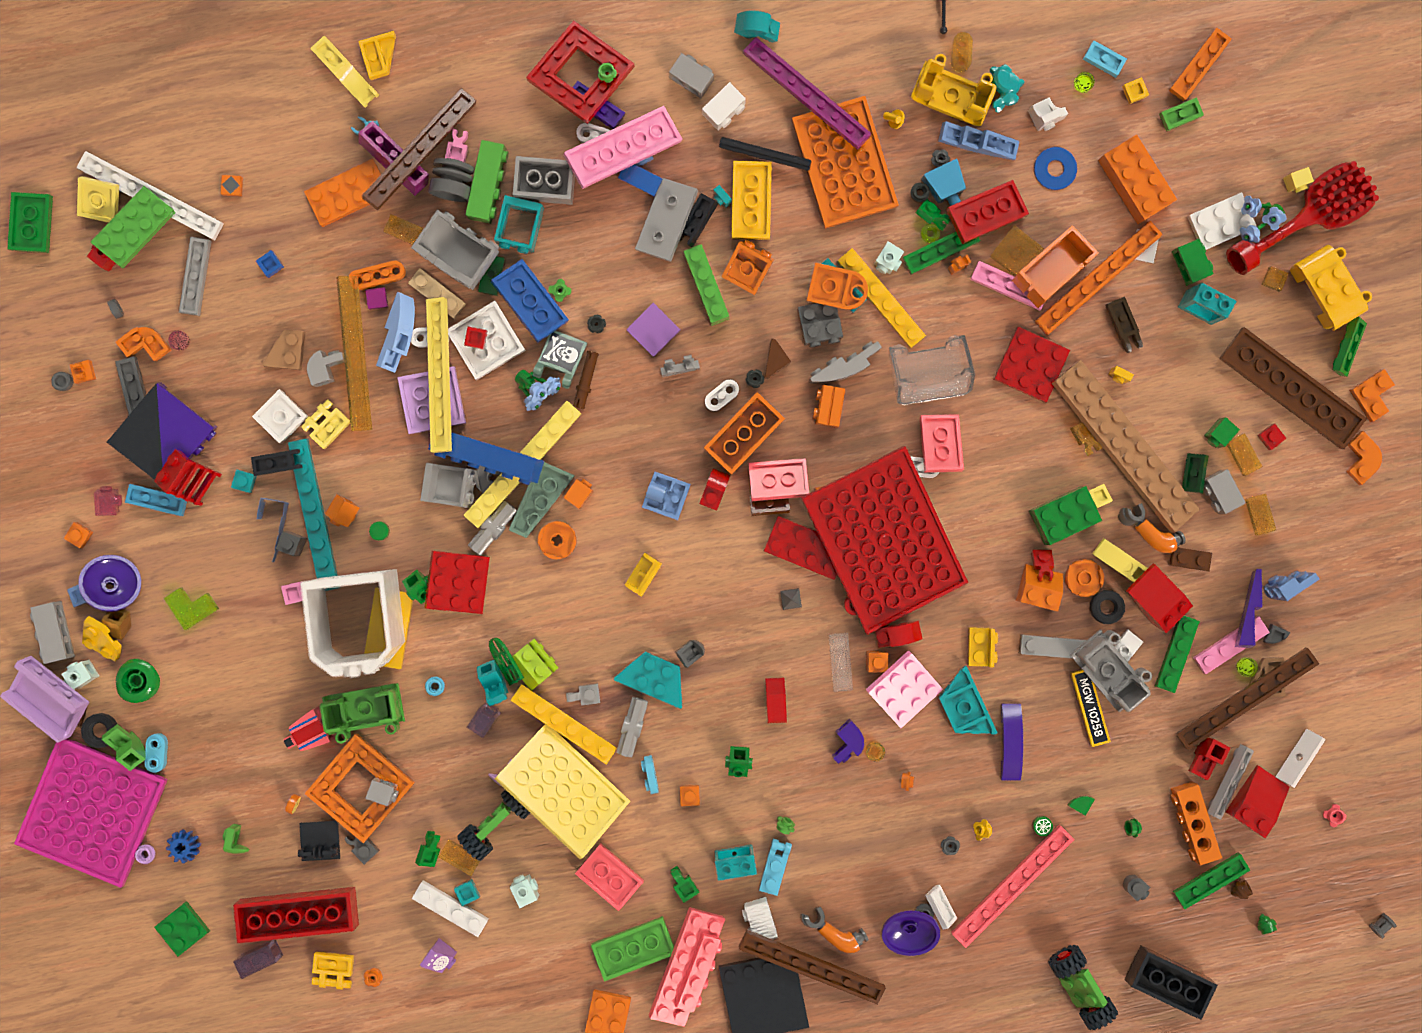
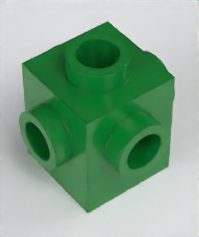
(416, 586)
(738, 761)

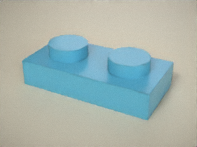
(1104, 59)

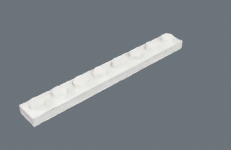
(131, 185)

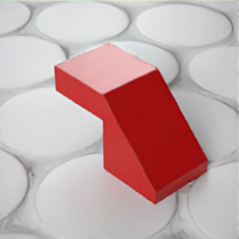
(776, 700)

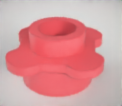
(1340, 815)

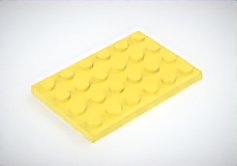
(563, 790)

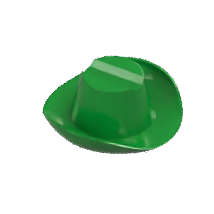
(137, 681)

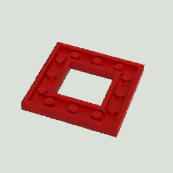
(573, 38)

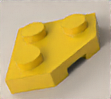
(97, 638)

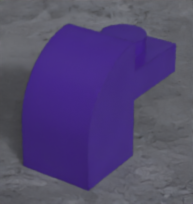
(853, 741)

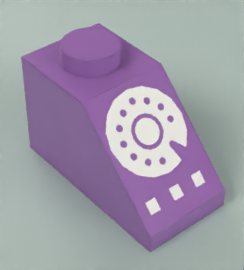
(439, 957)

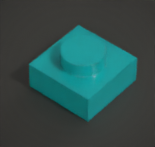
(721, 196)
(243, 481)
(467, 892)

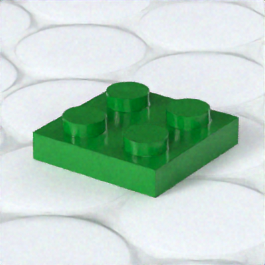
(182, 928)

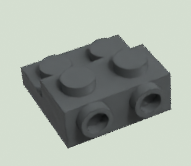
(820, 324)

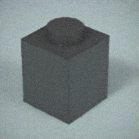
(291, 543)

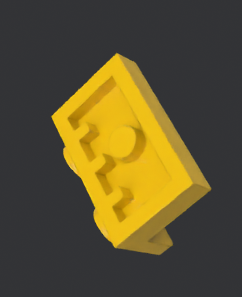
(982, 646)

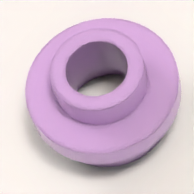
(141, 858)

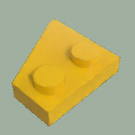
(378, 54)

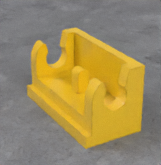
(643, 574)

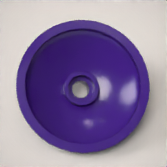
(114, 571)
(911, 933)

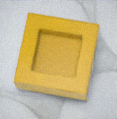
(1135, 90)
(1120, 375)

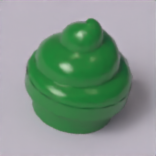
(1266, 924)

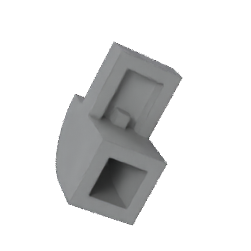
(319, 367)

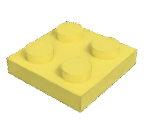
(97, 199)

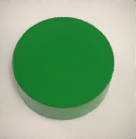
(379, 531)

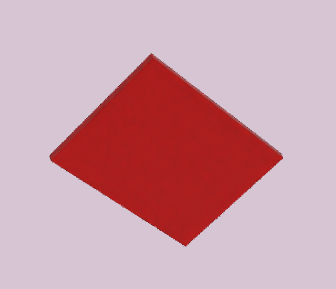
(885, 540)

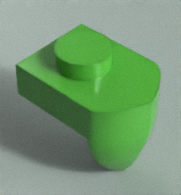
(231, 838)

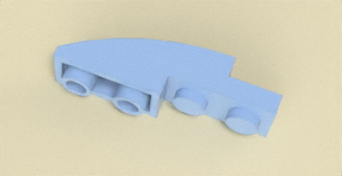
(399, 335)

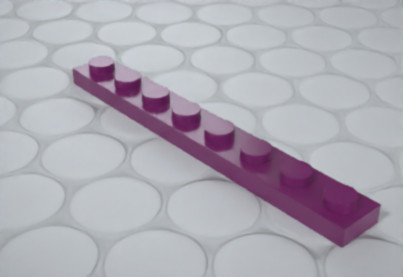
(807, 93)

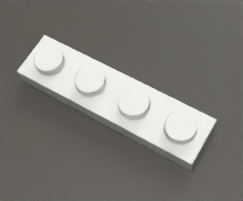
(450, 908)

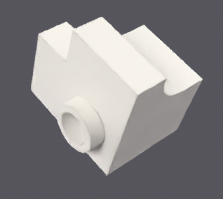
(1046, 114)

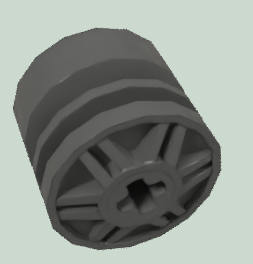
(452, 179)

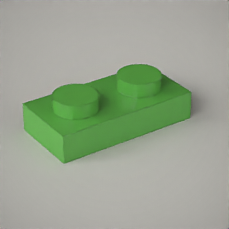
(1181, 114)

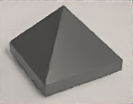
(791, 599)

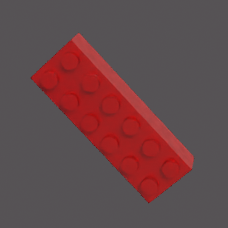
(296, 915)

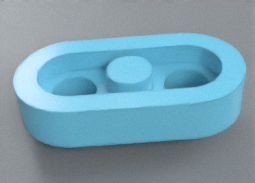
(157, 753)
(648, 766)

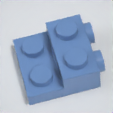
(1287, 587)

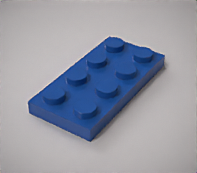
(529, 300)

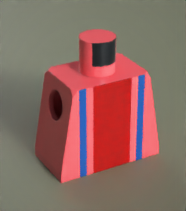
(308, 732)

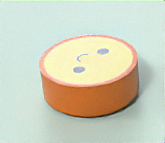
(293, 803)

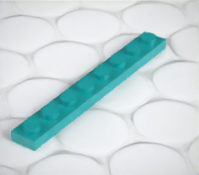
(313, 512)

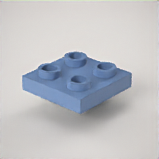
(666, 495)

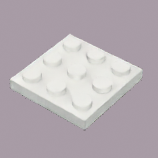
(500, 343)

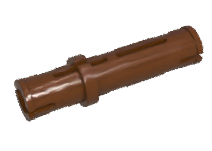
(585, 380)

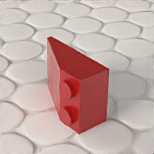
(1159, 598)
(1259, 801)

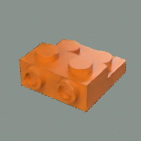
(748, 266)

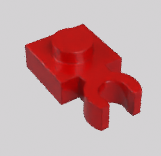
(1043, 562)

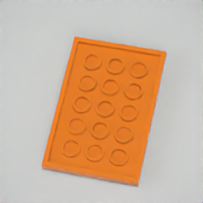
(845, 179)

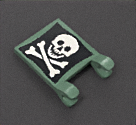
(561, 354)

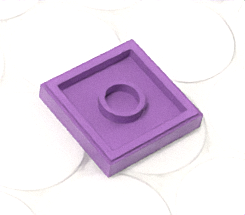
(653, 329)

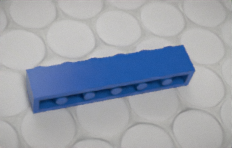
(494, 459)

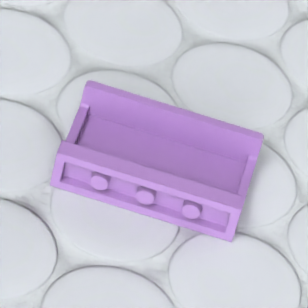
(45, 699)

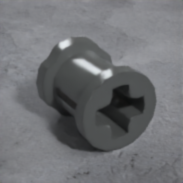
(1383, 925)

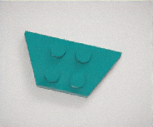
(654, 677)
(965, 706)

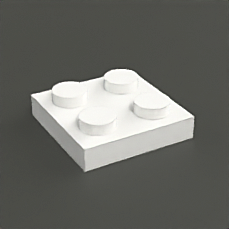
(280, 416)

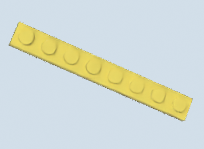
(438, 375)
(536, 448)

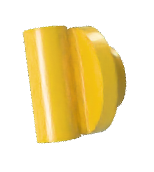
(895, 118)

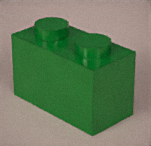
(1193, 262)

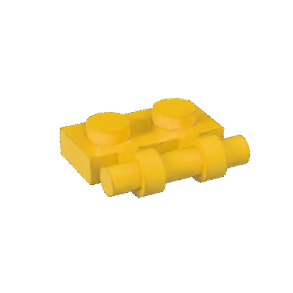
(332, 964)

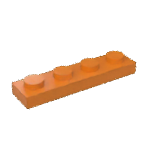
(1200, 64)

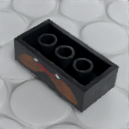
(1171, 982)

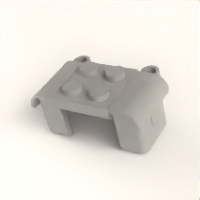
(1111, 672)

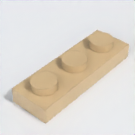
(432, 289)

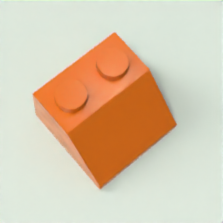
(1040, 593)

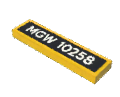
(1090, 708)

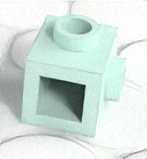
(889, 259)
(80, 674)
(524, 890)

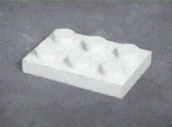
(1220, 221)

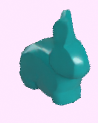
(1006, 85)

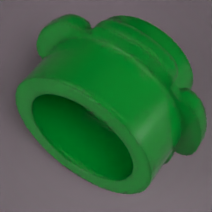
(1133, 827)

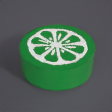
(1042, 825)

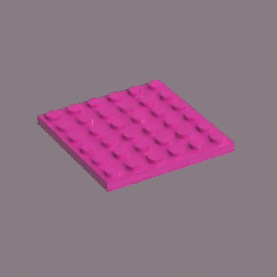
(90, 812)

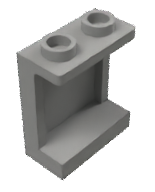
(448, 485)

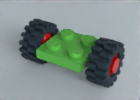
(475, 839)
(1082, 988)

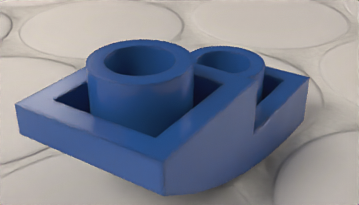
(641, 179)

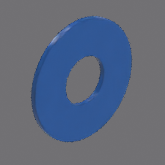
(1048, 180)

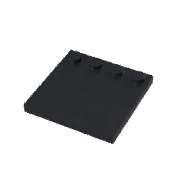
(763, 997)

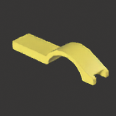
(344, 71)

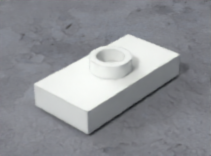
(1128, 645)
(941, 907)

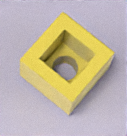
(1298, 180)

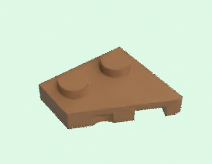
(287, 351)

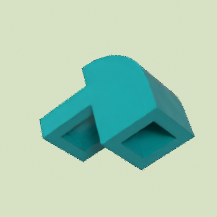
(755, 24)
(492, 682)

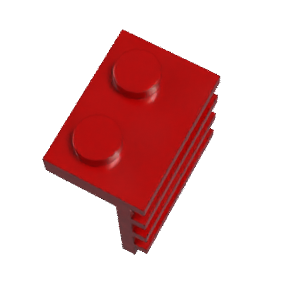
(177, 474)

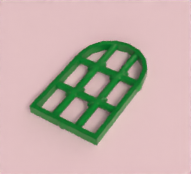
(511, 663)

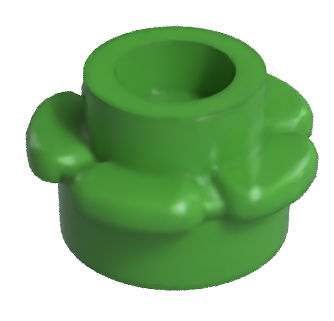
(606, 67)

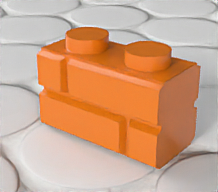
(829, 406)

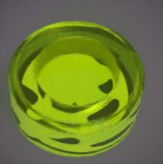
(1084, 82)
(1247, 667)

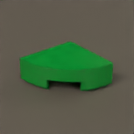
(1081, 804)

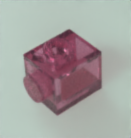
(107, 501)

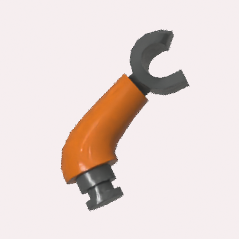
(1158, 540)
(843, 941)

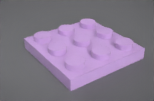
(415, 401)

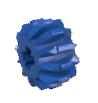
(176, 848)

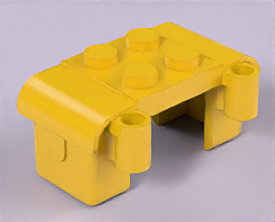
(953, 93)
(1332, 286)

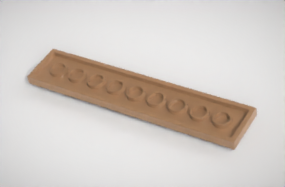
(1126, 446)

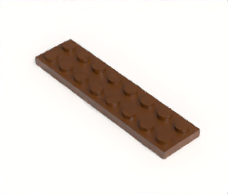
(1293, 388)

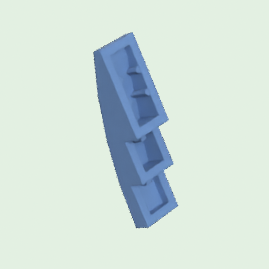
(978, 141)

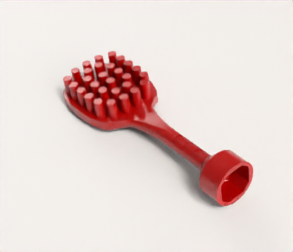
(1330, 201)

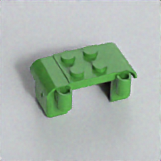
(362, 710)

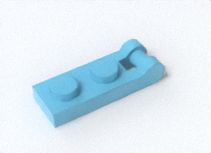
(774, 867)

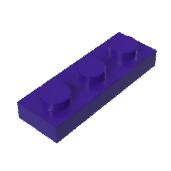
(608, 113)

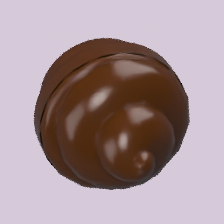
(1241, 889)

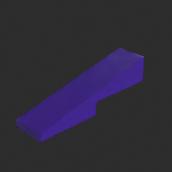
(1253, 602)

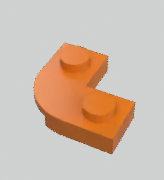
(143, 338)
(1369, 458)

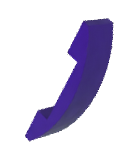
(1012, 741)

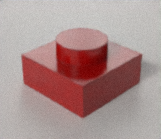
(475, 338)
(1272, 437)

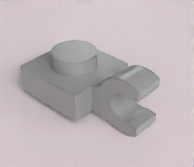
(587, 694)

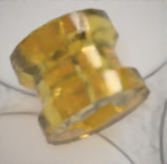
(874, 747)

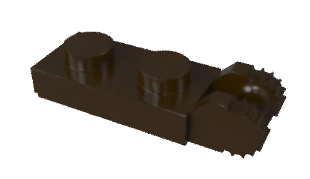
(1124, 323)

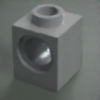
(382, 792)

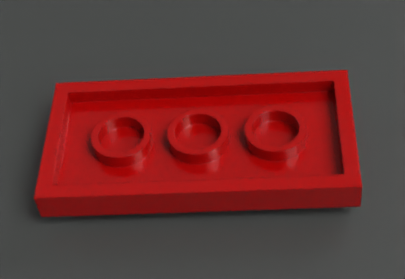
(987, 211)
(799, 547)

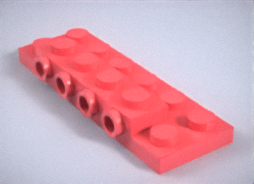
(688, 967)

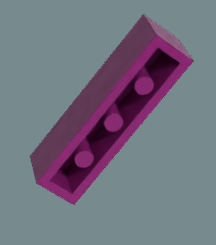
(386, 151)

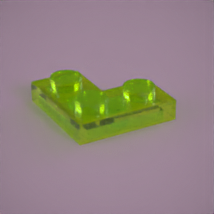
(189, 612)

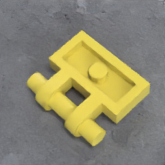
(330, 428)

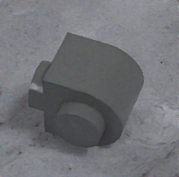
(1136, 887)

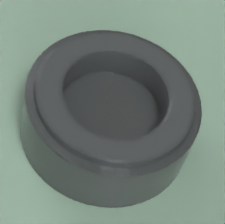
(115, 308)
(62, 381)

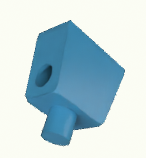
(945, 182)

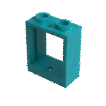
(523, 205)
(1201, 303)
(735, 866)

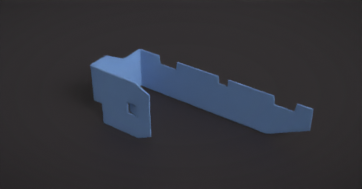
(259, 516)

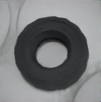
(1119, 607)
(88, 725)

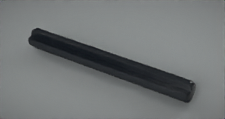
(765, 154)

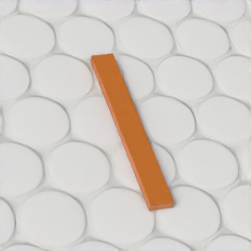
(1098, 278)

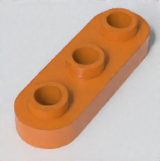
(386, 271)

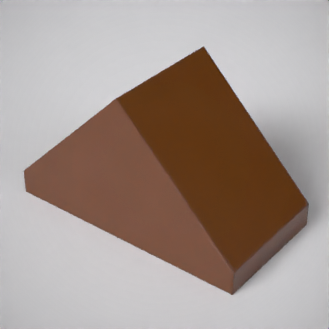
(776, 359)

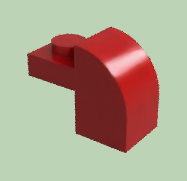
(714, 489)
(899, 634)
(1207, 756)

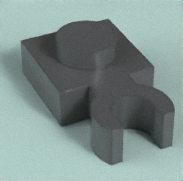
(363, 851)

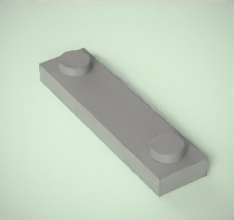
(1048, 646)
(1230, 782)

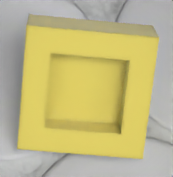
(1100, 496)

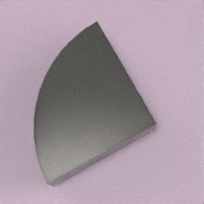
(1276, 634)

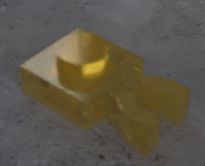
(1085, 437)

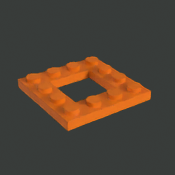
(323, 788)

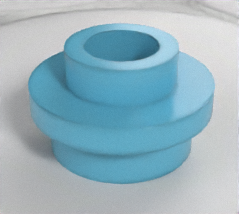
(434, 692)

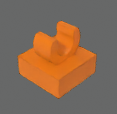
(82, 371)

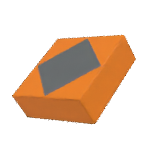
(231, 185)

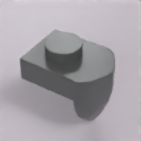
(690, 652)

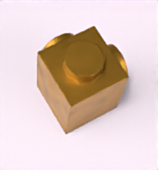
(118, 623)

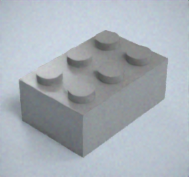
(543, 180)

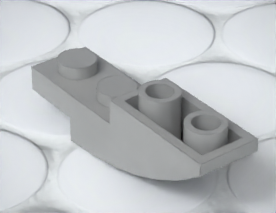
(839, 369)

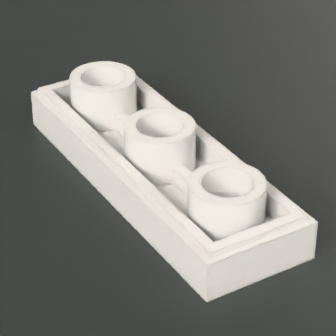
(1294, 768)

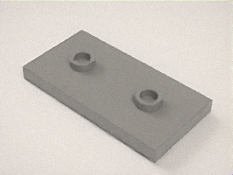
(666, 219)

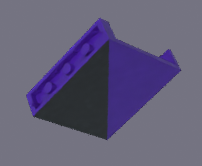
(158, 428)

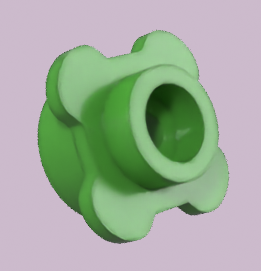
(559, 296)
(785, 825)

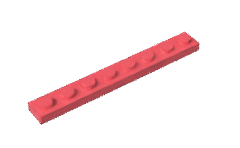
(1012, 886)

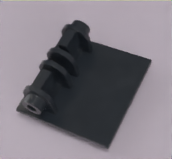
(319, 841)

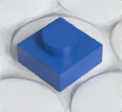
(270, 263)

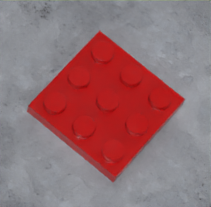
(1031, 364)
(456, 582)

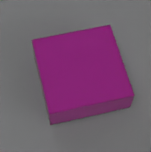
(376, 298)

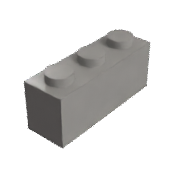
(52, 632)

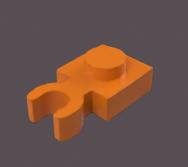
(959, 263)

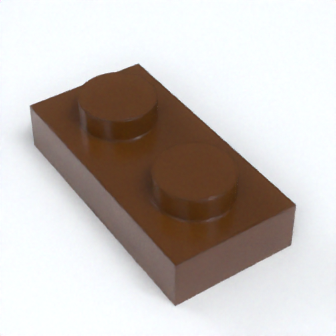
(769, 507)
(1191, 559)

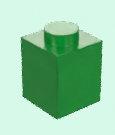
(1221, 433)

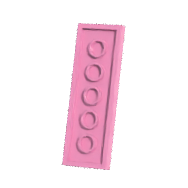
(622, 147)

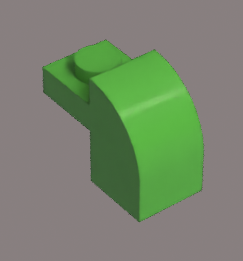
(128, 746)

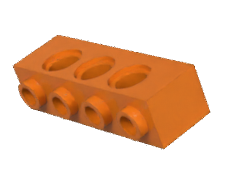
(1209, 849)

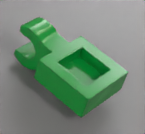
(930, 213)
(429, 853)
(685, 886)

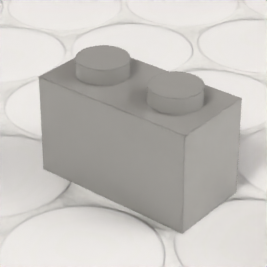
(691, 75)
(1223, 492)

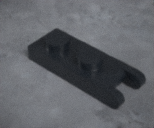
(698, 218)
(275, 462)

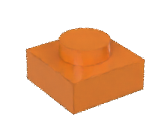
(78, 535)
(689, 795)

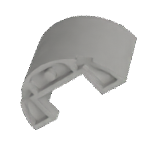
(455, 249)

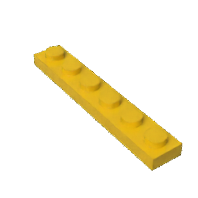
(883, 300)
(563, 724)

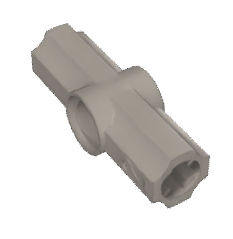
(492, 528)
(632, 727)

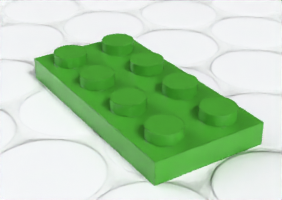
(133, 227)
(633, 948)

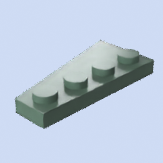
(539, 499)

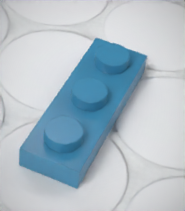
(155, 500)

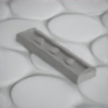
(195, 276)

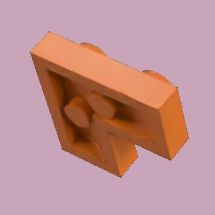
(1368, 394)

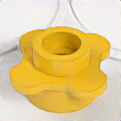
(982, 829)

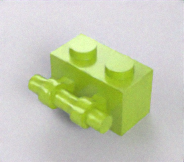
(531, 666)

